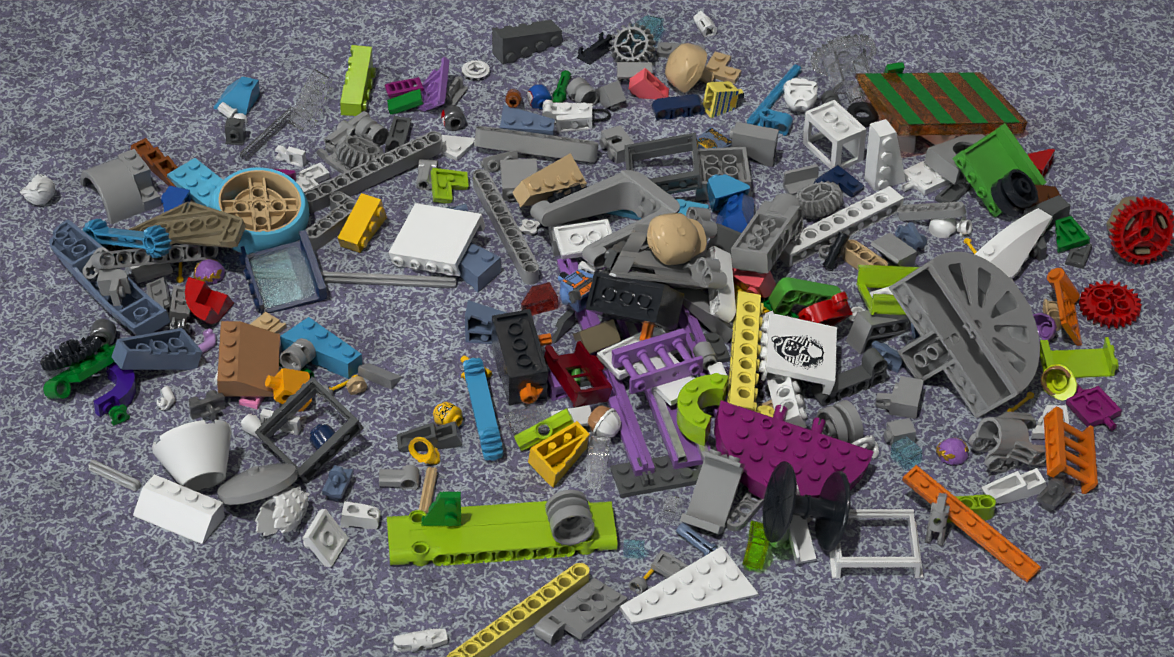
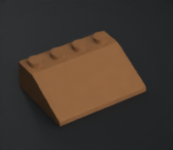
(246, 359)

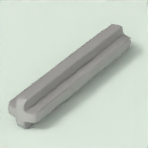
(114, 475)

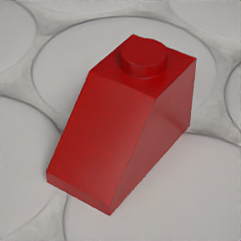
(1042, 160)

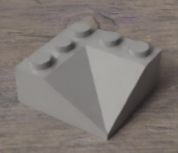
(722, 161)

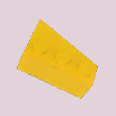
(362, 223)
(558, 452)

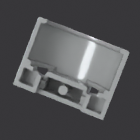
(123, 186)

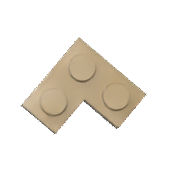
(718, 65)

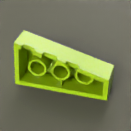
(358, 81)

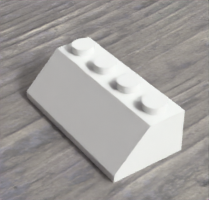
(179, 509)

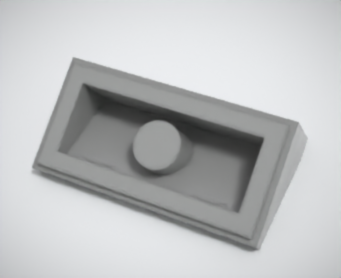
(378, 375)

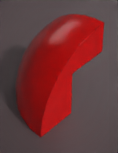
(206, 303)

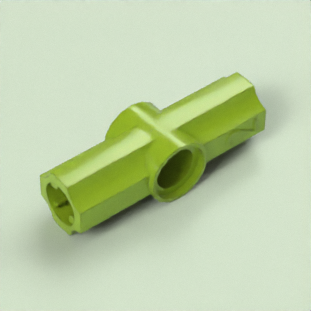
(532, 435)

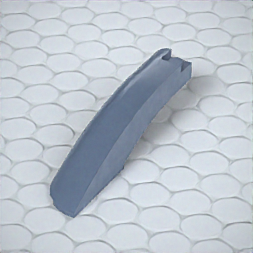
(137, 310)

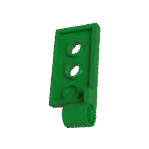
(78, 373)

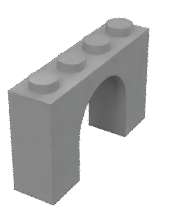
(940, 156)

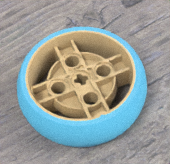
(265, 203)

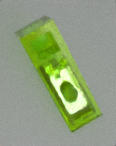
(755, 547)

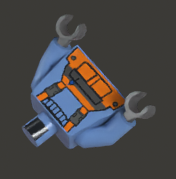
(576, 288)

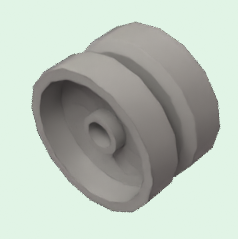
(841, 421)

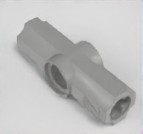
(344, 129)

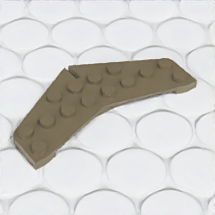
(195, 226)

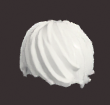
(39, 190)

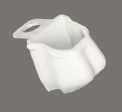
(800, 94)

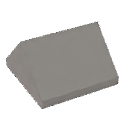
(895, 250)

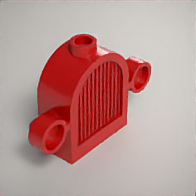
(829, 311)

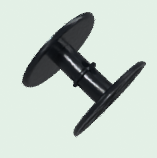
(829, 510)

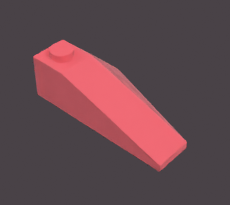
(754, 282)

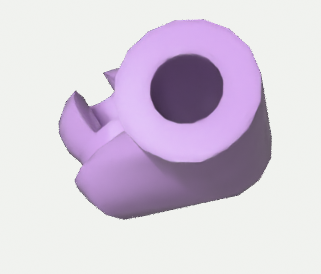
(209, 340)

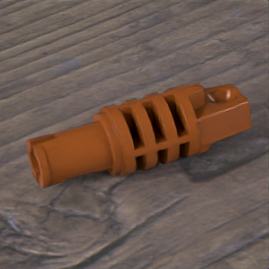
(513, 98)

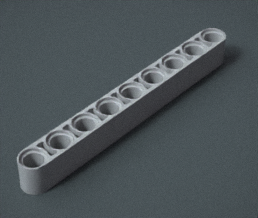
(383, 166)
(506, 227)

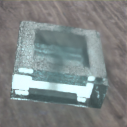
(634, 549)

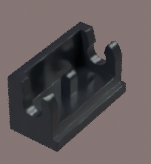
(596, 50)

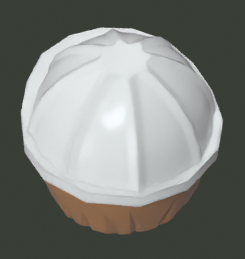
(604, 421)

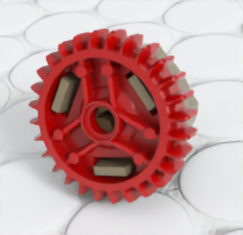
(1140, 229)

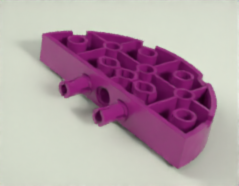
(768, 440)

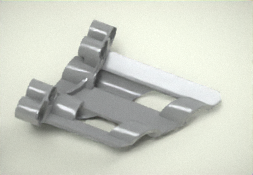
(695, 274)

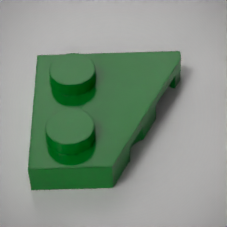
(444, 511)

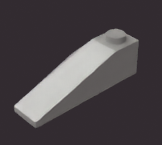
(698, 304)

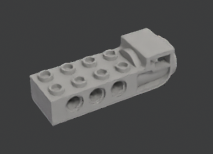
(768, 234)

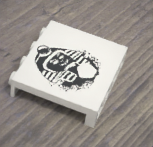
(799, 350)

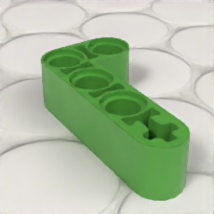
(800, 292)

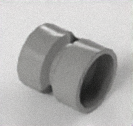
(582, 92)
(372, 130)
(298, 354)

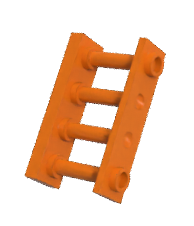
(1057, 455)

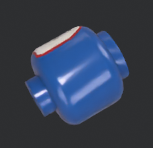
(537, 95)

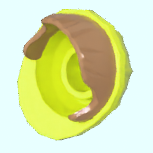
(1059, 378)

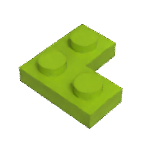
(444, 181)

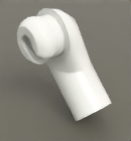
(168, 399)

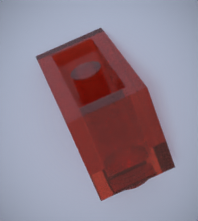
(540, 299)

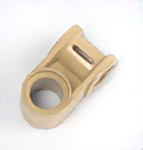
(1051, 309)

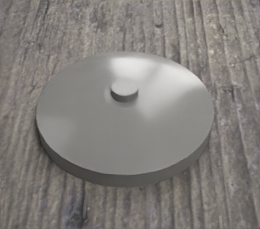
(257, 483)

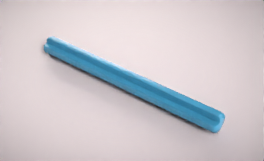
(774, 95)

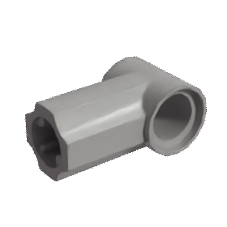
(424, 173)
(405, 478)

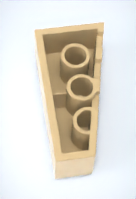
(548, 180)

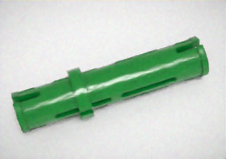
(559, 95)

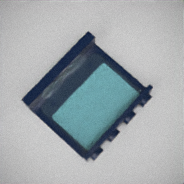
(284, 276)

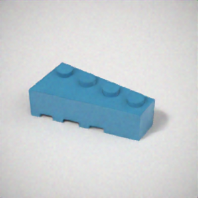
(330, 350)

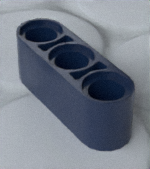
(678, 106)

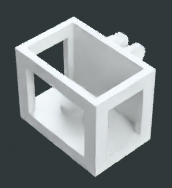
(839, 128)

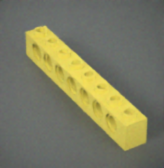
(745, 351)

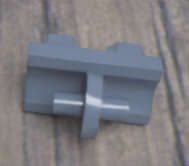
(911, 236)
(893, 359)
(337, 483)

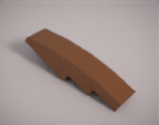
(155, 160)

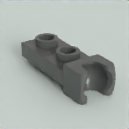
(398, 133)

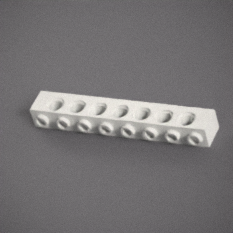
(849, 221)
(785, 393)

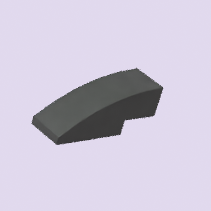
(441, 437)

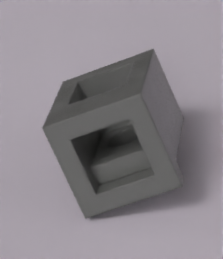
(235, 131)

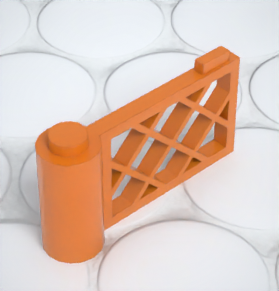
(1066, 297)

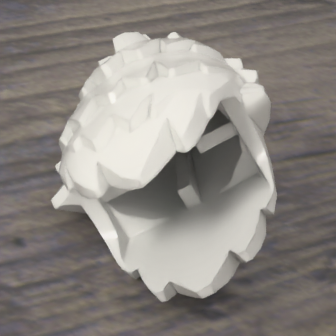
(282, 511)

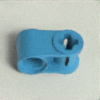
(775, 120)

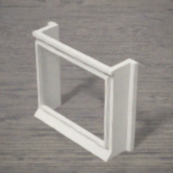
(838, 562)

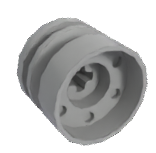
(569, 517)

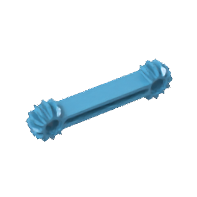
(152, 239)
(483, 409)

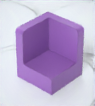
(554, 388)

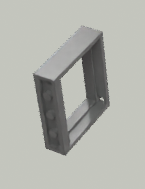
(666, 146)
(329, 448)

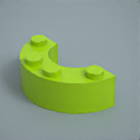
(693, 397)

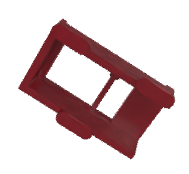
(591, 368)

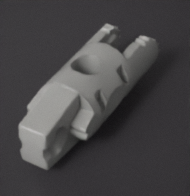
(941, 511)

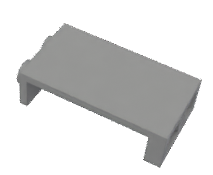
(714, 492)

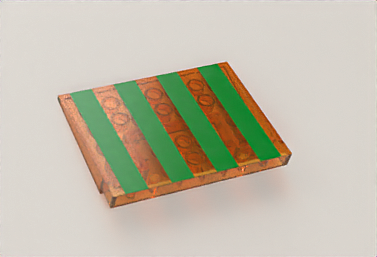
(940, 103)

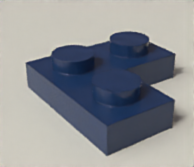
(846, 182)

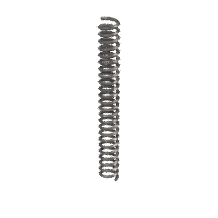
(265, 131)

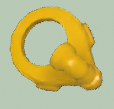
(431, 457)

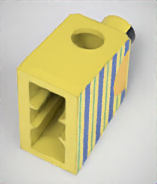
(721, 98)

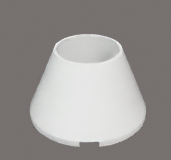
(195, 453)

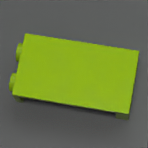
(1082, 362)

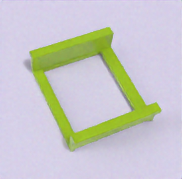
(881, 277)

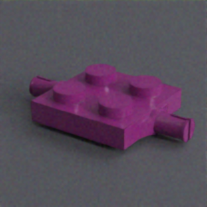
(1094, 407)

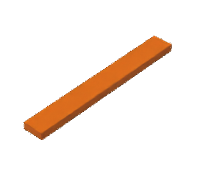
(973, 525)

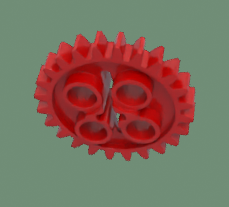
(1097, 306)

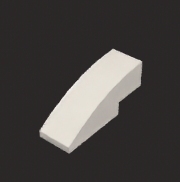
(1016, 486)

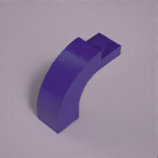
(122, 392)

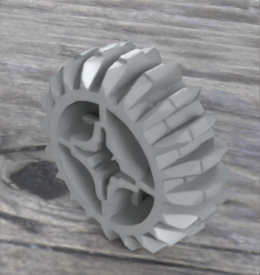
(618, 45)
(357, 150)
(820, 199)

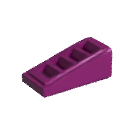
(402, 87)

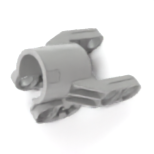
(1008, 442)

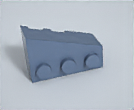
(526, 121)

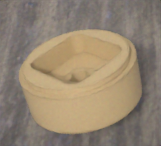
(356, 385)

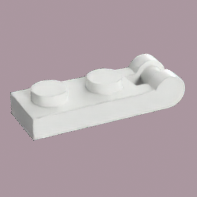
(552, 109)

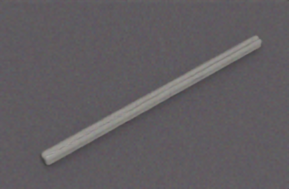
(388, 279)

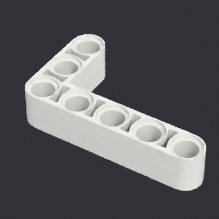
(722, 301)

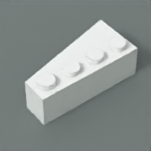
(883, 157)

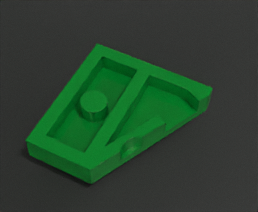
(1069, 234)

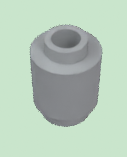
(706, 351)

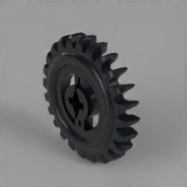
(71, 353)

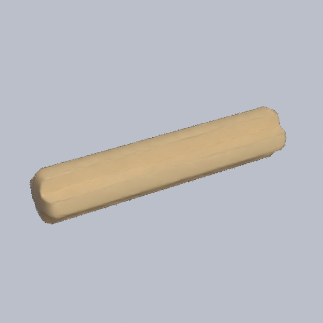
(428, 489)

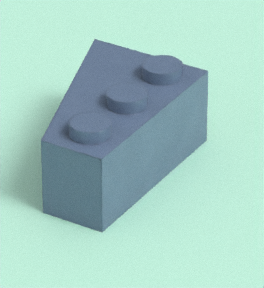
(479, 322)

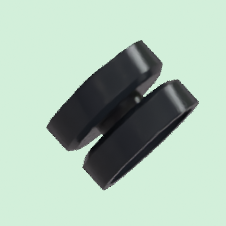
(1014, 192)

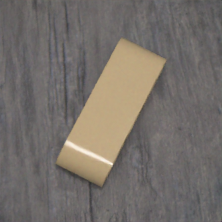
(857, 254)

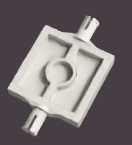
(923, 179)

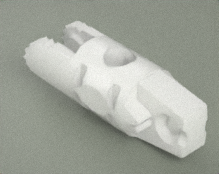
(420, 640)

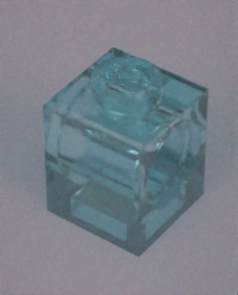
(906, 453)

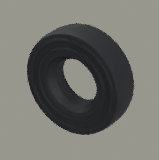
(863, 107)

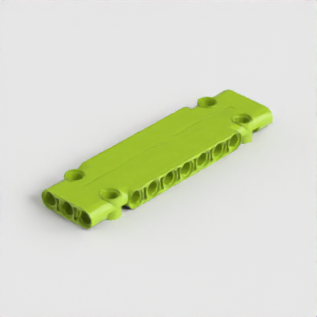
(492, 535)

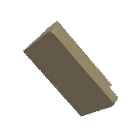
(598, 336)

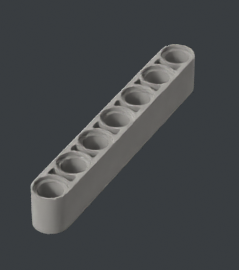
(535, 143)
(130, 260)

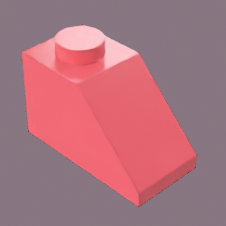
(647, 86)

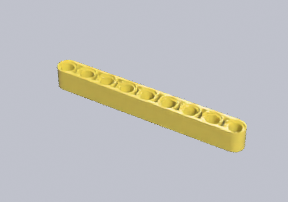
(524, 614)

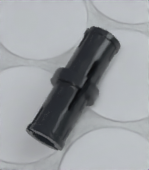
(836, 250)

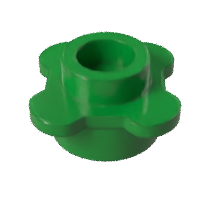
(115, 411)

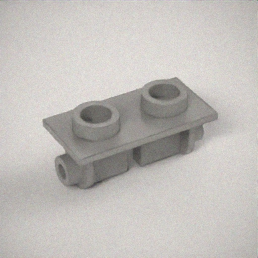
(455, 91)
(492, 163)

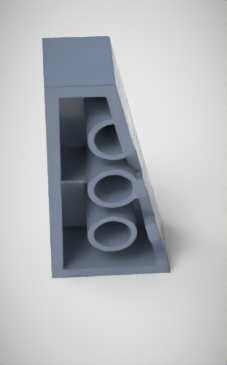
(479, 266)

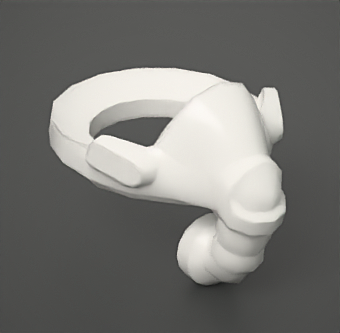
(868, 443)

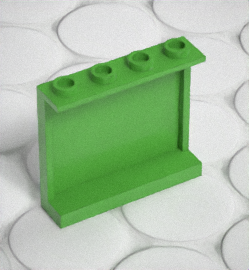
(991, 160)

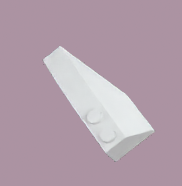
(1014, 243)

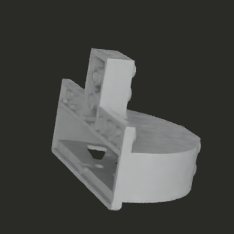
(970, 327)

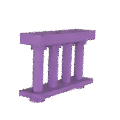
(653, 347)

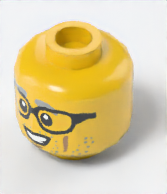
(446, 413)

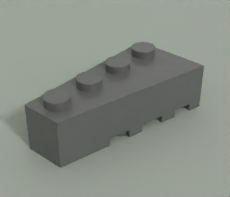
(521, 41)

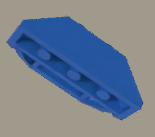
(737, 212)

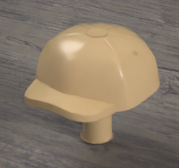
(687, 67)
(675, 238)

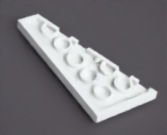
(698, 586)

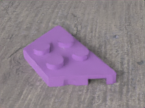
(435, 87)

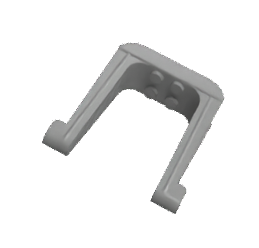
(622, 191)

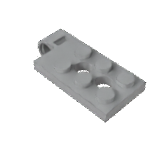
(578, 623)

